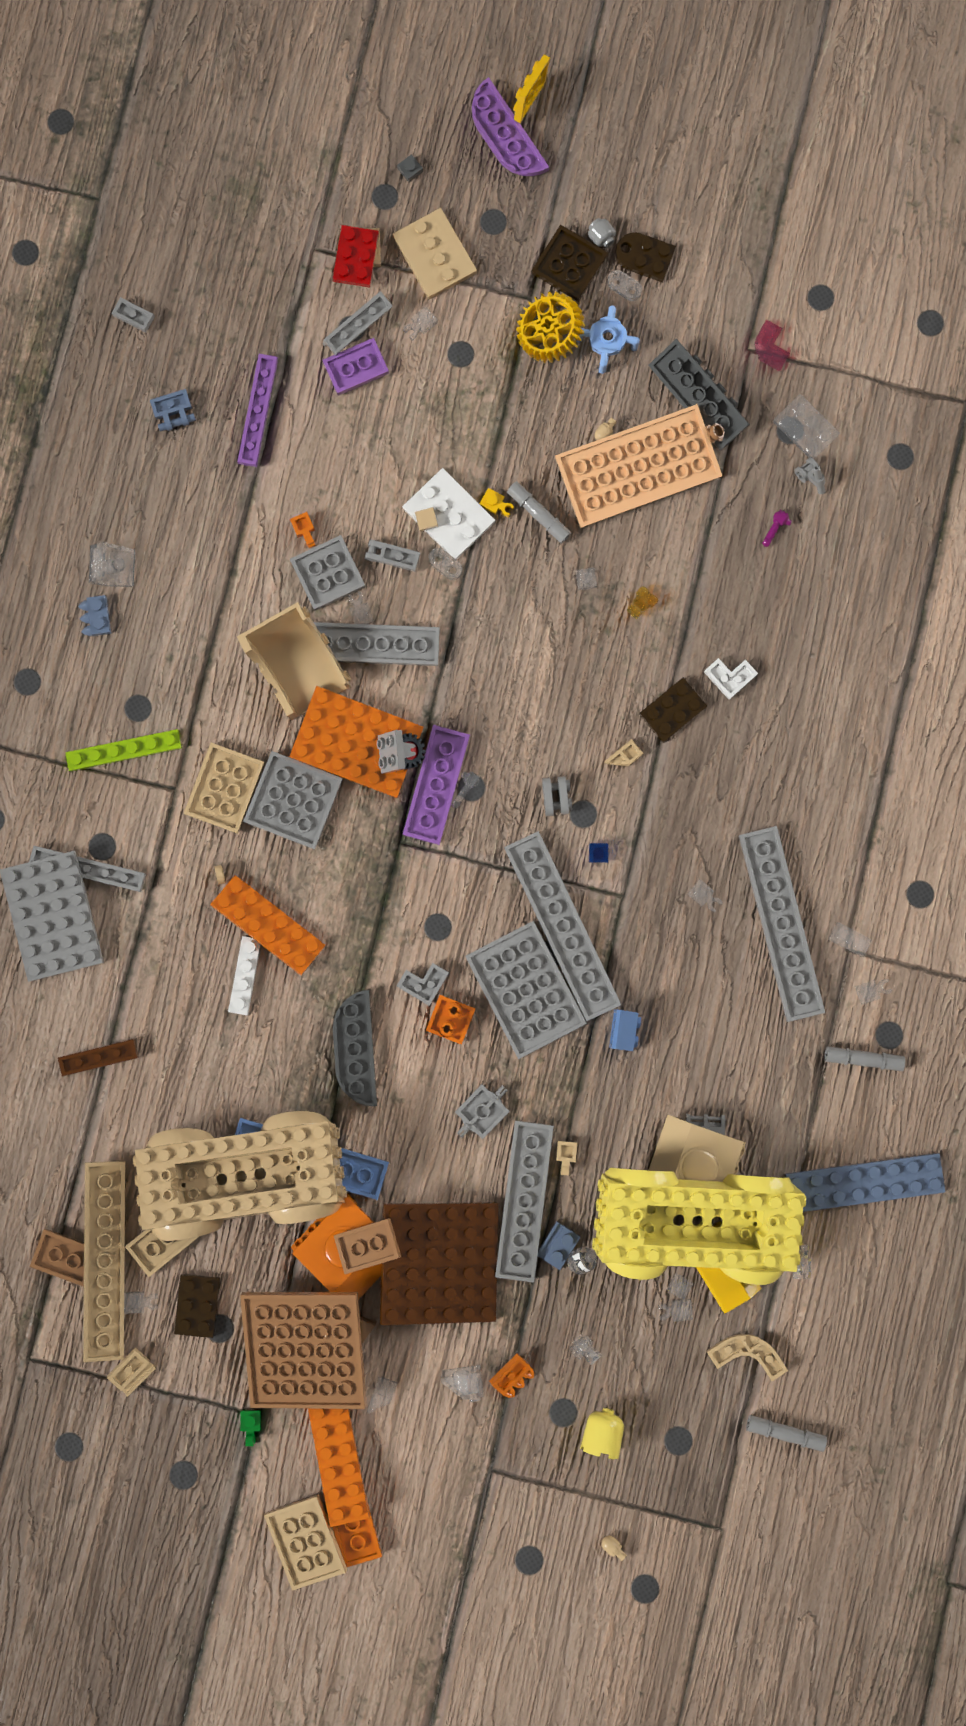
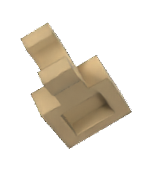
(566, 1153)

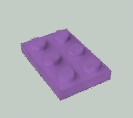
(355, 366)

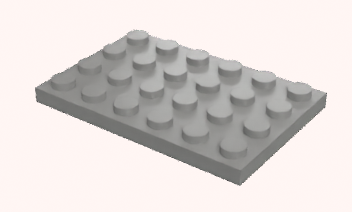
(51, 916)
(525, 990)

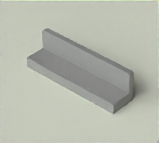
(357, 323)

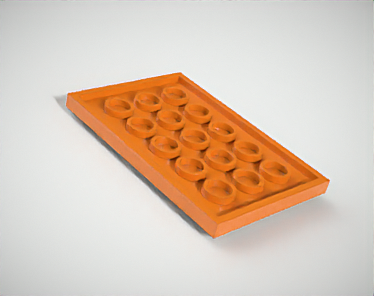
(343, 738)

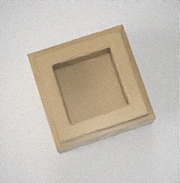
(426, 519)

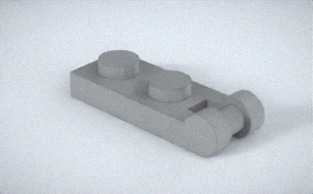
(393, 555)

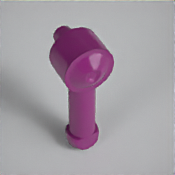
(779, 519)

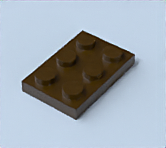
(673, 710)
(197, 1305)

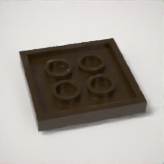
(569, 263)

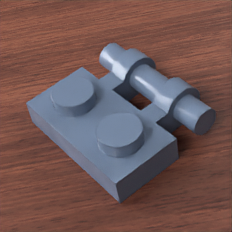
(172, 404)

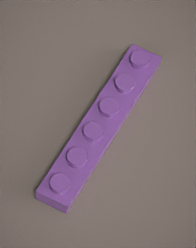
(257, 410)

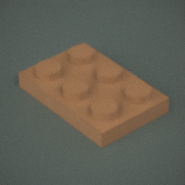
(367, 1246)
(60, 1257)

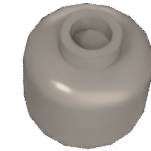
(601, 233)

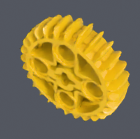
(550, 327)

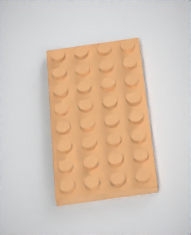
(638, 466)

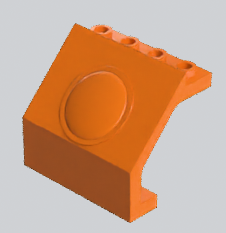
(319, 1252)

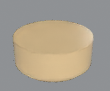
(220, 874)

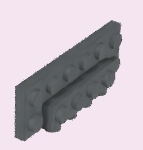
(694, 386)

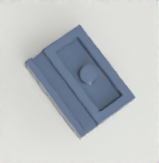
(558, 1245)

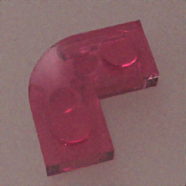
(765, 348)

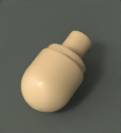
(605, 429)
(613, 1547)

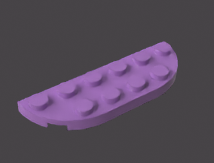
(504, 134)

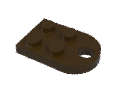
(647, 255)

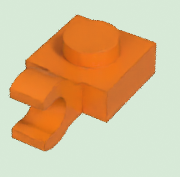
(303, 527)

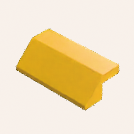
(727, 1291)

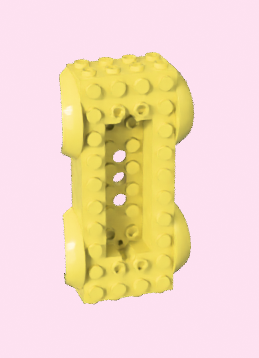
(752, 1245)

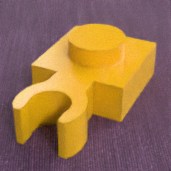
(493, 502)

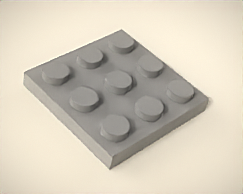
(327, 573)

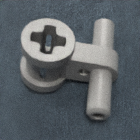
(812, 472)

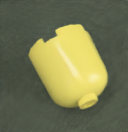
(603, 1434)

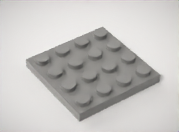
(293, 800)

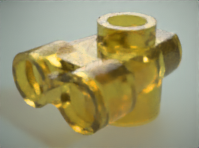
(643, 600)

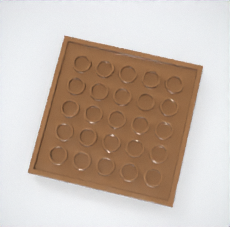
(303, 1350)

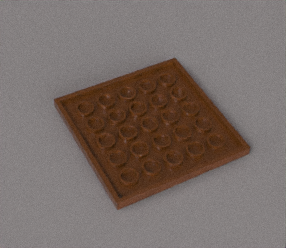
(443, 1264)

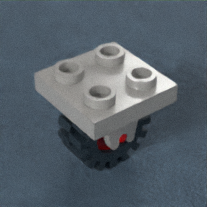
(399, 751)

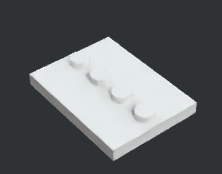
(457, 513)

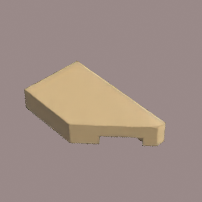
(625, 755)

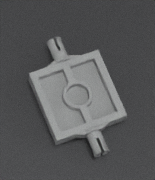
(482, 1111)

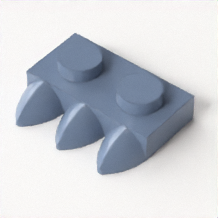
(96, 616)

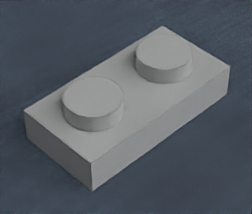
(133, 315)

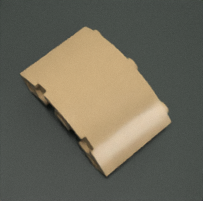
(294, 658)

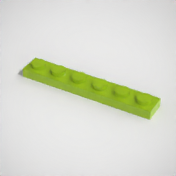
(123, 750)

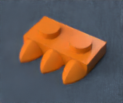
(511, 1375)

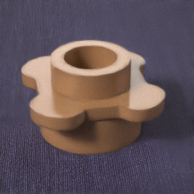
(715, 432)

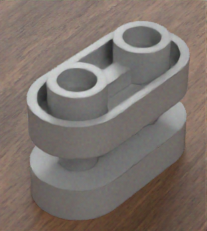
(564, 803)

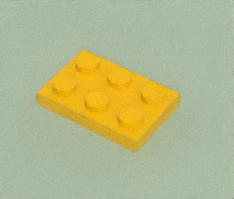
(532, 86)

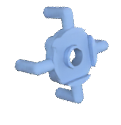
(608, 347)

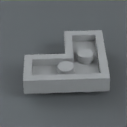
(425, 988)

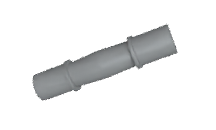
(539, 512)
(864, 1058)
(786, 1433)

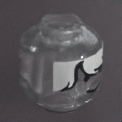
(582, 1260)

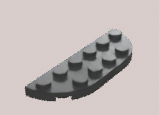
(355, 1049)

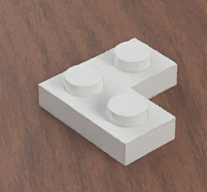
(728, 681)

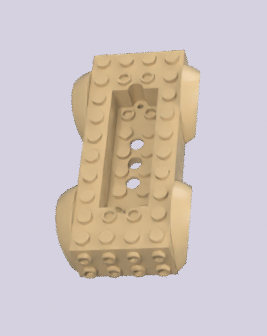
(182, 1166)

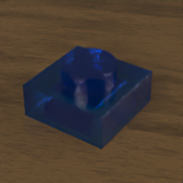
(598, 852)

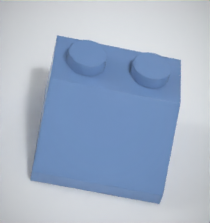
(624, 1030)

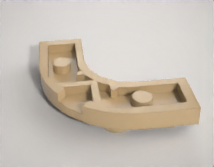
(750, 1346)

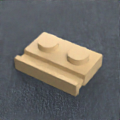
(131, 1372)

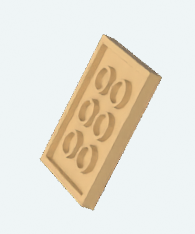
(434, 253)
(224, 788)
(305, 1542)

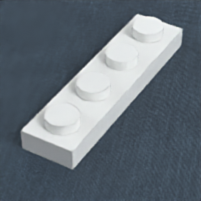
(244, 976)

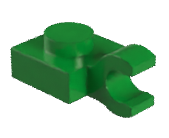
(250, 1422)

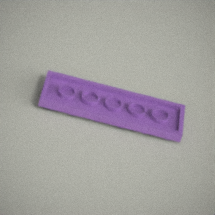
(436, 785)

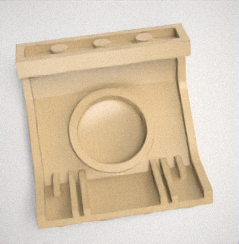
(696, 1152)

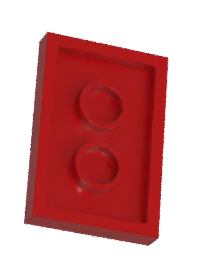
(355, 256)

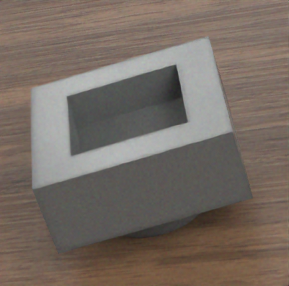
(410, 168)

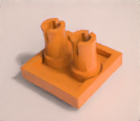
(450, 1019)

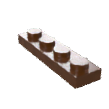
(98, 1057)

